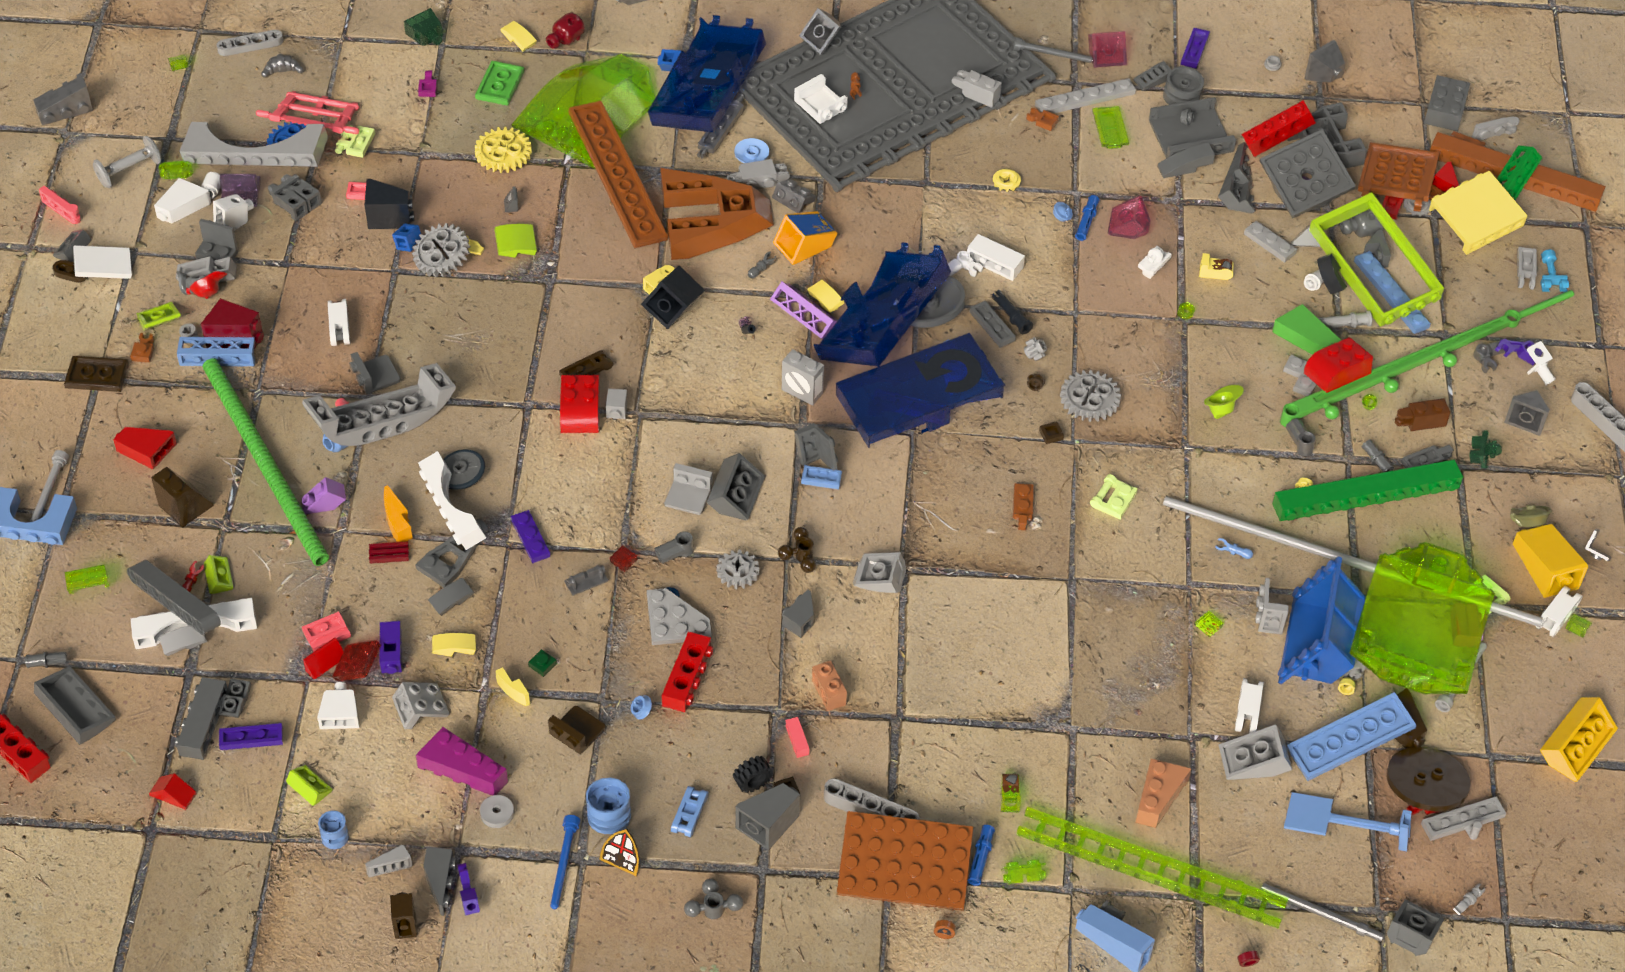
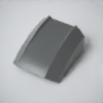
(1414, 928)

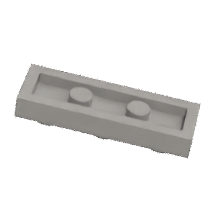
(1270, 241)

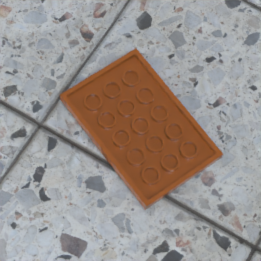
(905, 860)

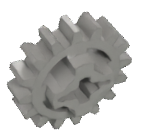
(728, 568)

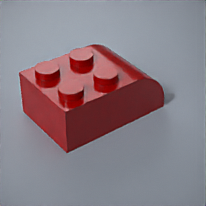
(1338, 365)
(579, 404)

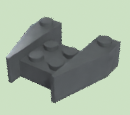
(1331, 119)

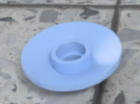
(751, 150)

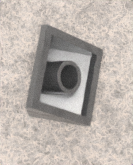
(1528, 412)

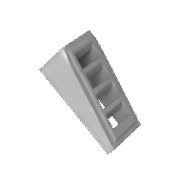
(389, 862)

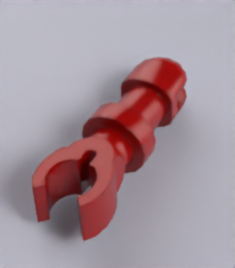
(191, 577)

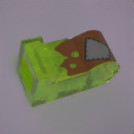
(1010, 793)

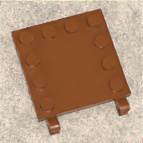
(1399, 172)

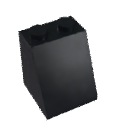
(387, 206)
(672, 297)

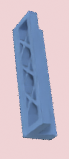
(228, 356)

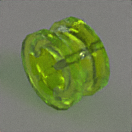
(1185, 306)

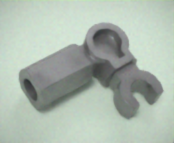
(1483, 355)

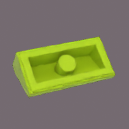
(218, 574)
(308, 784)

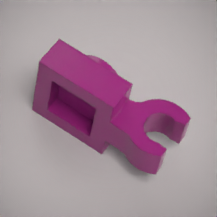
(427, 86)

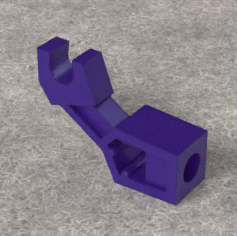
(1519, 347)
(468, 894)

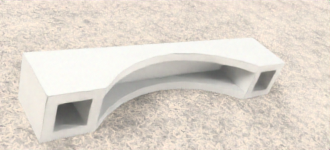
(463, 524)
(235, 615)

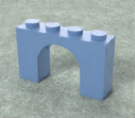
(49, 529)

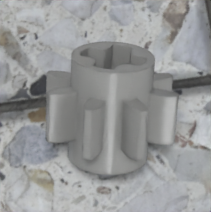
(1035, 348)

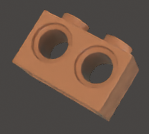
(829, 685)

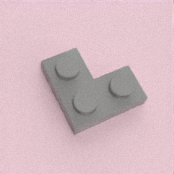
(1295, 367)

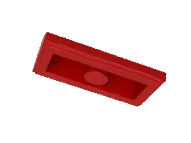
(323, 658)

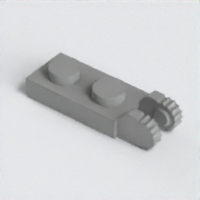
(1495, 128)
(1526, 266)

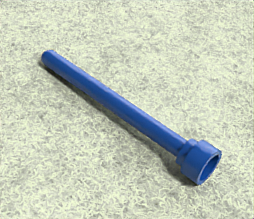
(570, 824)

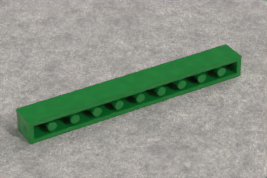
(1367, 490)

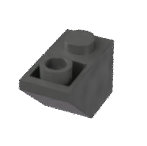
(800, 615)

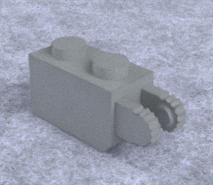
(978, 87)

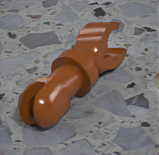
(855, 85)

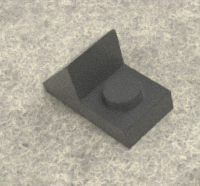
(1378, 246)

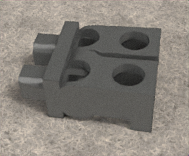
(295, 196)

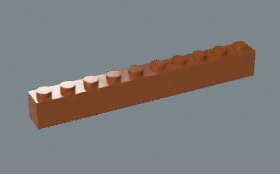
(1542, 181)

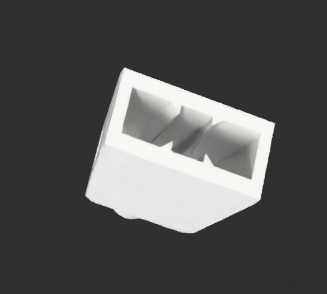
(232, 211)
(338, 708)

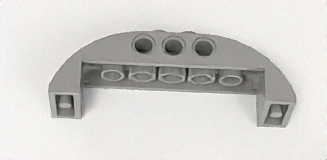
(383, 414)

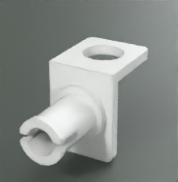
(1541, 363)

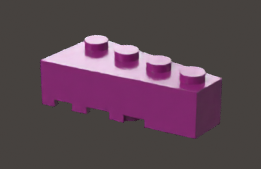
(458, 760)

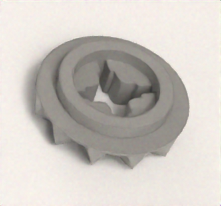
(1409, 206)

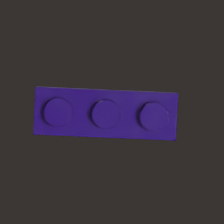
(1195, 48)
(530, 536)
(251, 736)

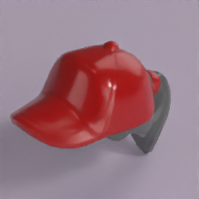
(203, 286)

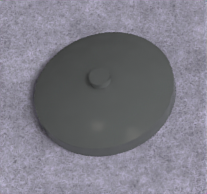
(943, 306)

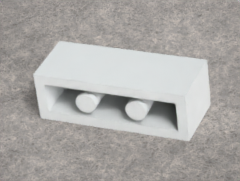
(996, 257)

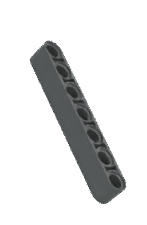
(174, 597)

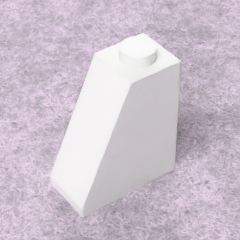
(181, 200)

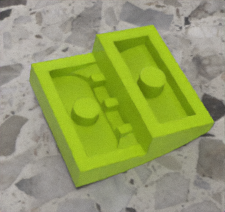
(515, 239)

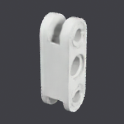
(338, 322)
(1559, 611)
(1249, 705)

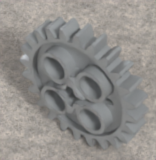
(429, 257)
(1081, 388)

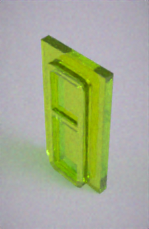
(1110, 127)

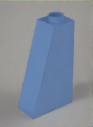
(1116, 937)

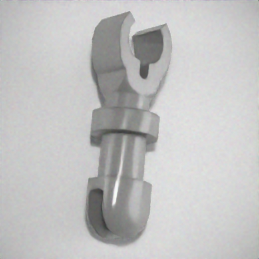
(1469, 899)

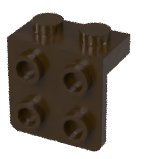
(576, 729)

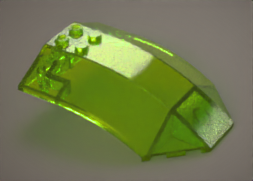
(615, 80)
(1423, 620)

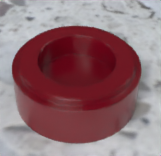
(1248, 958)

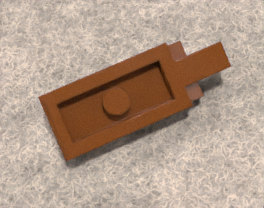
(1023, 504)

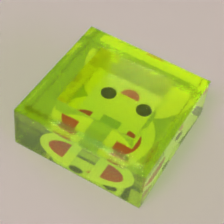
(1209, 624)

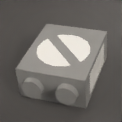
(802, 377)

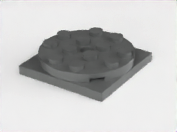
(1313, 156)

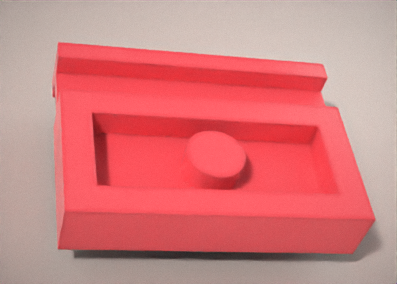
(325, 629)

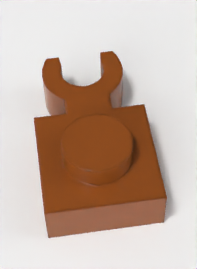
(1044, 120)
(143, 351)

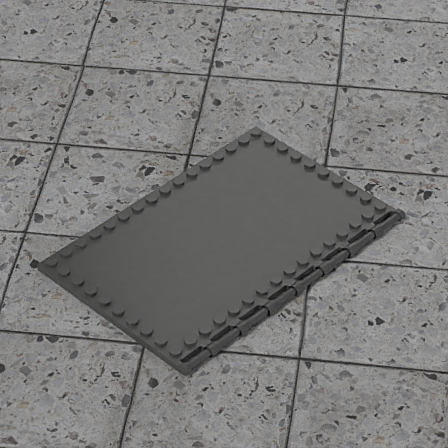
(905, 70)

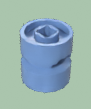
(333, 829)

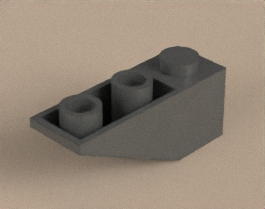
(438, 870)

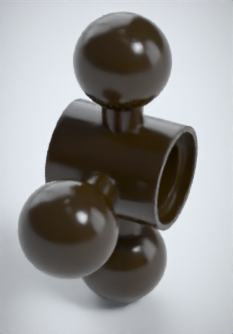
(803, 550)

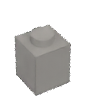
(616, 403)

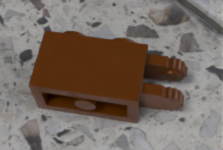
(1424, 415)

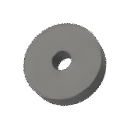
(494, 803)

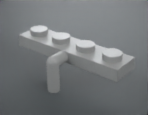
(1464, 818)

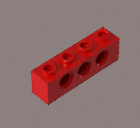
(1278, 128)
(693, 645)
(30, 767)

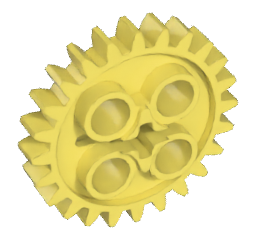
(503, 149)

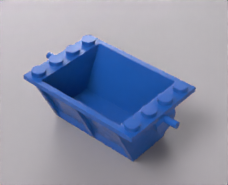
(1322, 626)

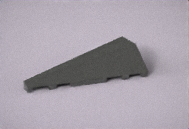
(1238, 182)

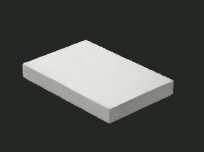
(102, 262)

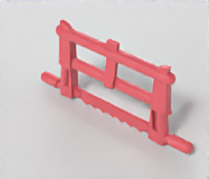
(337, 127)

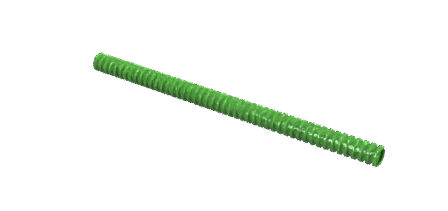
(266, 462)

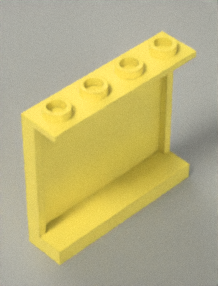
(1479, 211)

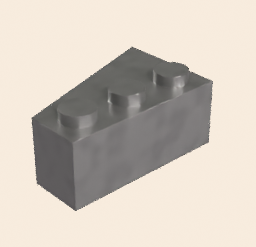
(64, 102)

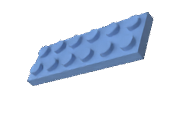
(1351, 736)

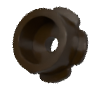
(1035, 386)

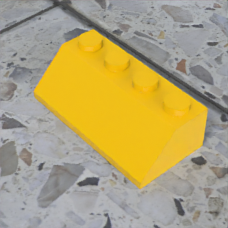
(1579, 738)

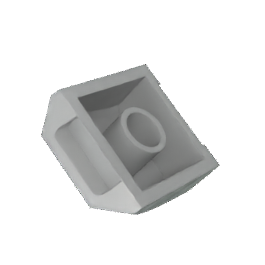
(880, 572)

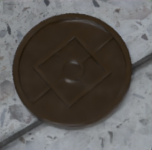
(1428, 779)

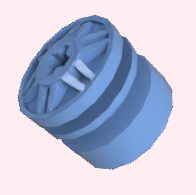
(608, 805)

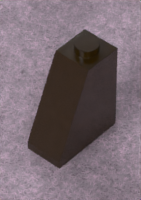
(1415, 737)

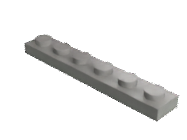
(1086, 96)

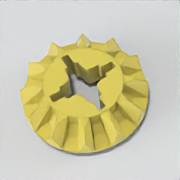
(1003, 175)

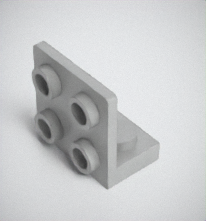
(689, 489)
(1270, 616)
(417, 701)

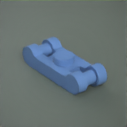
(689, 811)

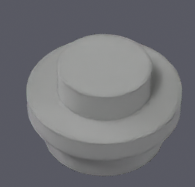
(1272, 63)

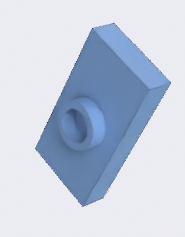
(821, 477)

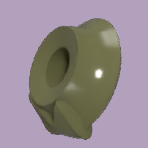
(1530, 515)

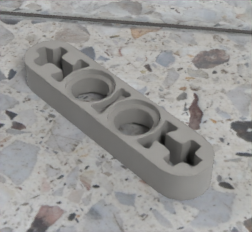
(274, 38)

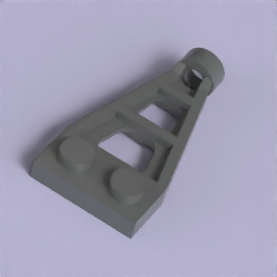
(438, 570)

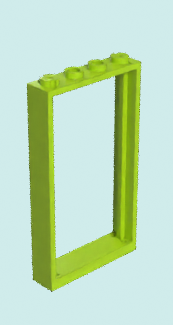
(1352, 209)

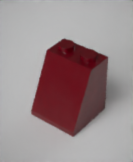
(232, 320)

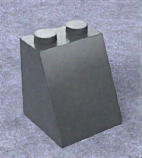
(768, 814)

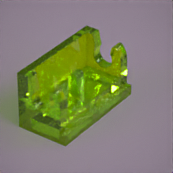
(86, 578)

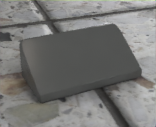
(76, 238)

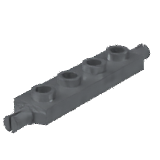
(712, 140)

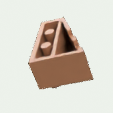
(1161, 788)

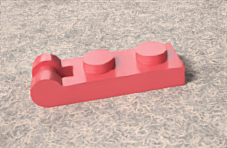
(60, 205)

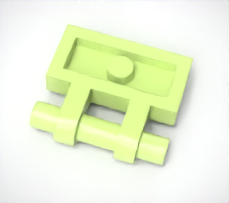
(358, 144)

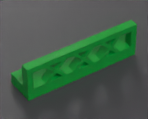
(1522, 172)

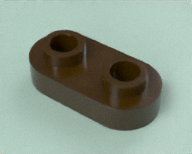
(65, 270)

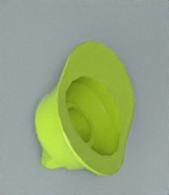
(1223, 400)

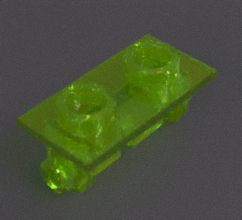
(1015, 872)

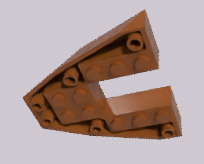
(740, 210)

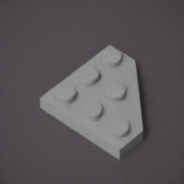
(673, 618)

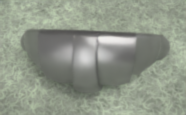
(281, 63)

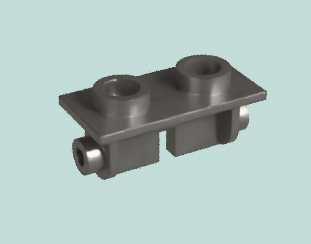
(586, 580)

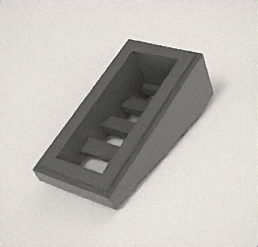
(1160, 69)

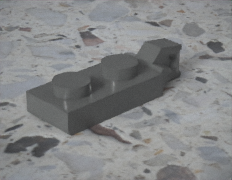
(1427, 456)

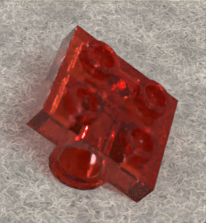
(356, 660)

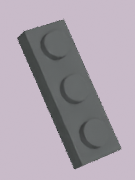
(992, 324)

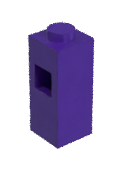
(390, 647)

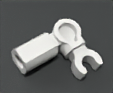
(964, 261)

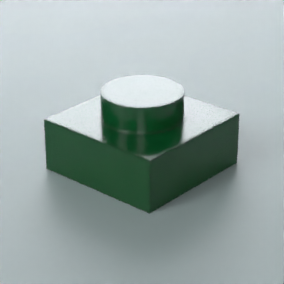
(542, 663)

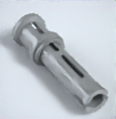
(1352, 320)

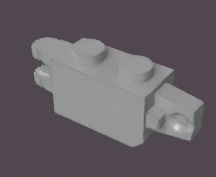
(760, 174)

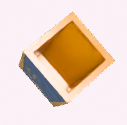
(804, 236)

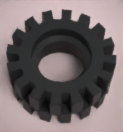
(752, 774)

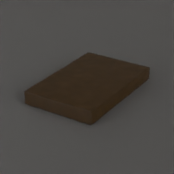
(96, 373)

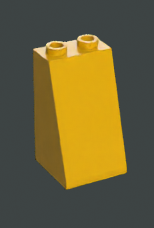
(1550, 559)

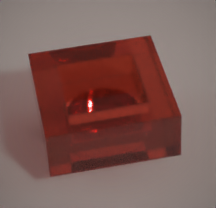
(623, 558)

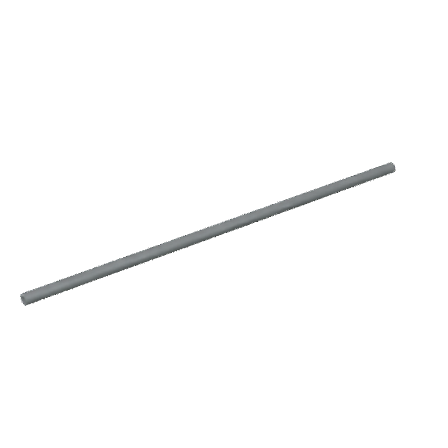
(1318, 550)

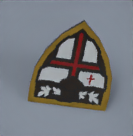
(621, 852)

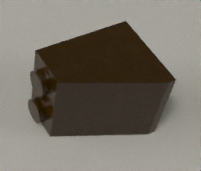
(179, 497)

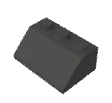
(736, 487)

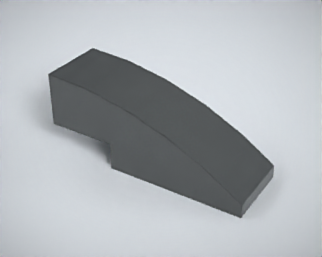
(1187, 160)

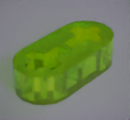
(175, 169)

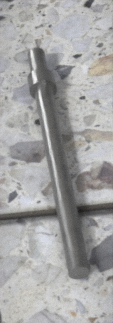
(1361, 929)

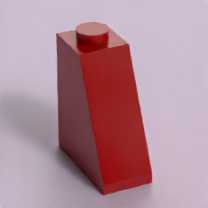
(145, 444)

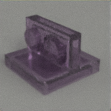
(244, 185)

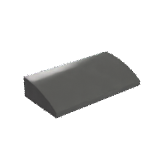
(73, 704)

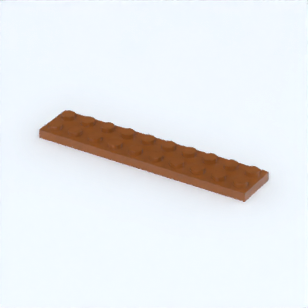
(618, 174)

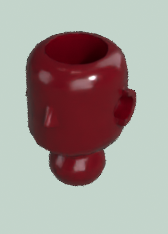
(566, 30)

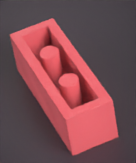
(797, 737)

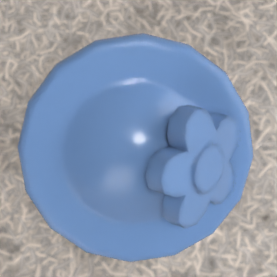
(1062, 211)
(641, 706)

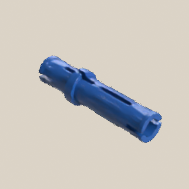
(1089, 212)
(983, 847)

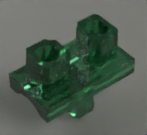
(1486, 448)

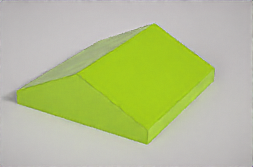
(158, 316)

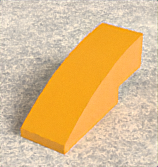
(396, 516)

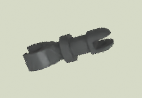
(761, 265)

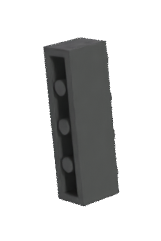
(201, 718)

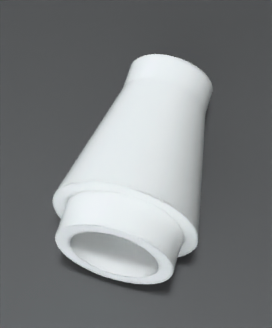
(1313, 281)

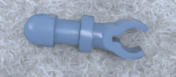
(1234, 549)

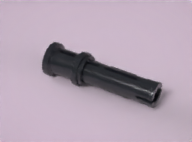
(1016, 316)

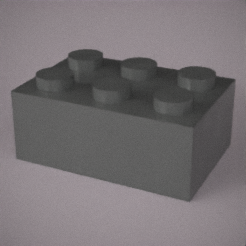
(1447, 103)

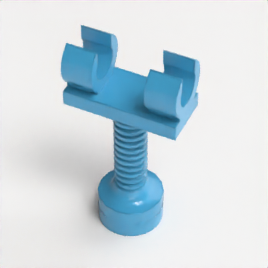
(1549, 257)

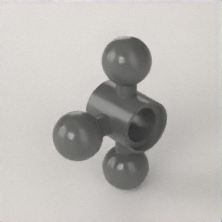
(710, 888)

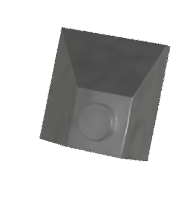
(820, 30)
(1325, 64)

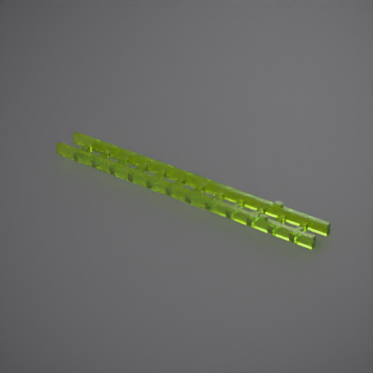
(1165, 861)

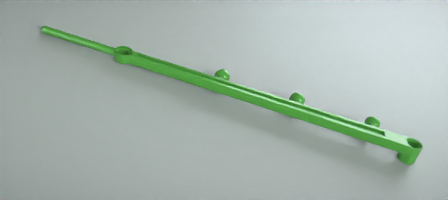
(1387, 371)

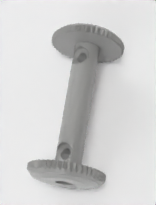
(152, 152)

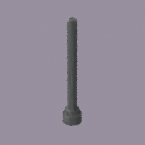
(1019, 44)

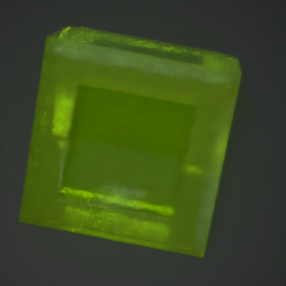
(178, 62)
(1578, 625)

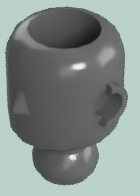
(1363, 225)

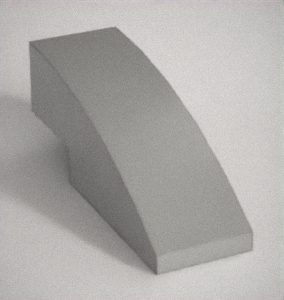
(206, 265)

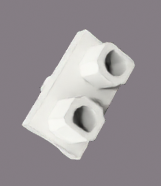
(1154, 261)

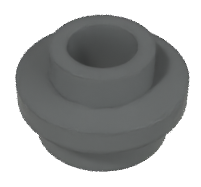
(1187, 116)

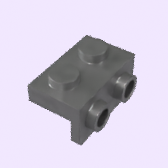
(792, 195)

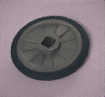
(466, 468)

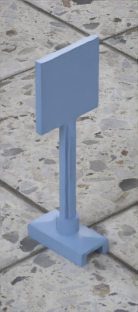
(1314, 813)

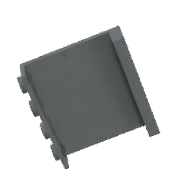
(1205, 128)

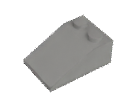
(1256, 755)

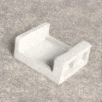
(819, 99)

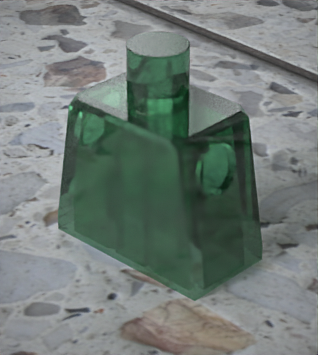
(424, 28)

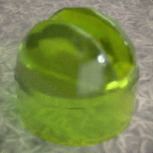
(1366, 401)

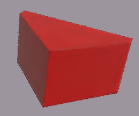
(1445, 178)
(173, 791)

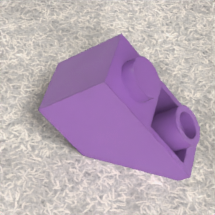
(324, 497)

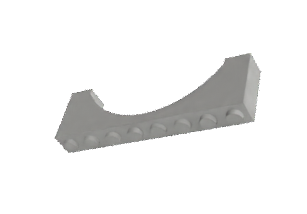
(298, 150)

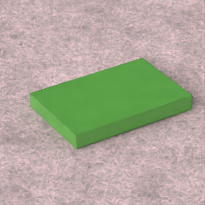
(499, 83)

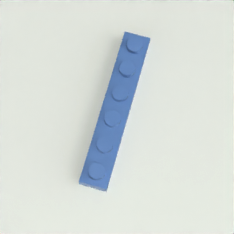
(1390, 290)

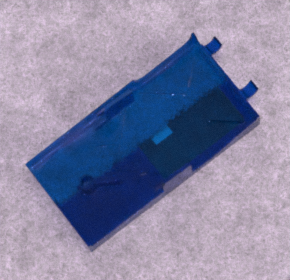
(707, 76)

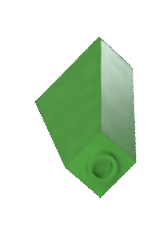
(1304, 330)

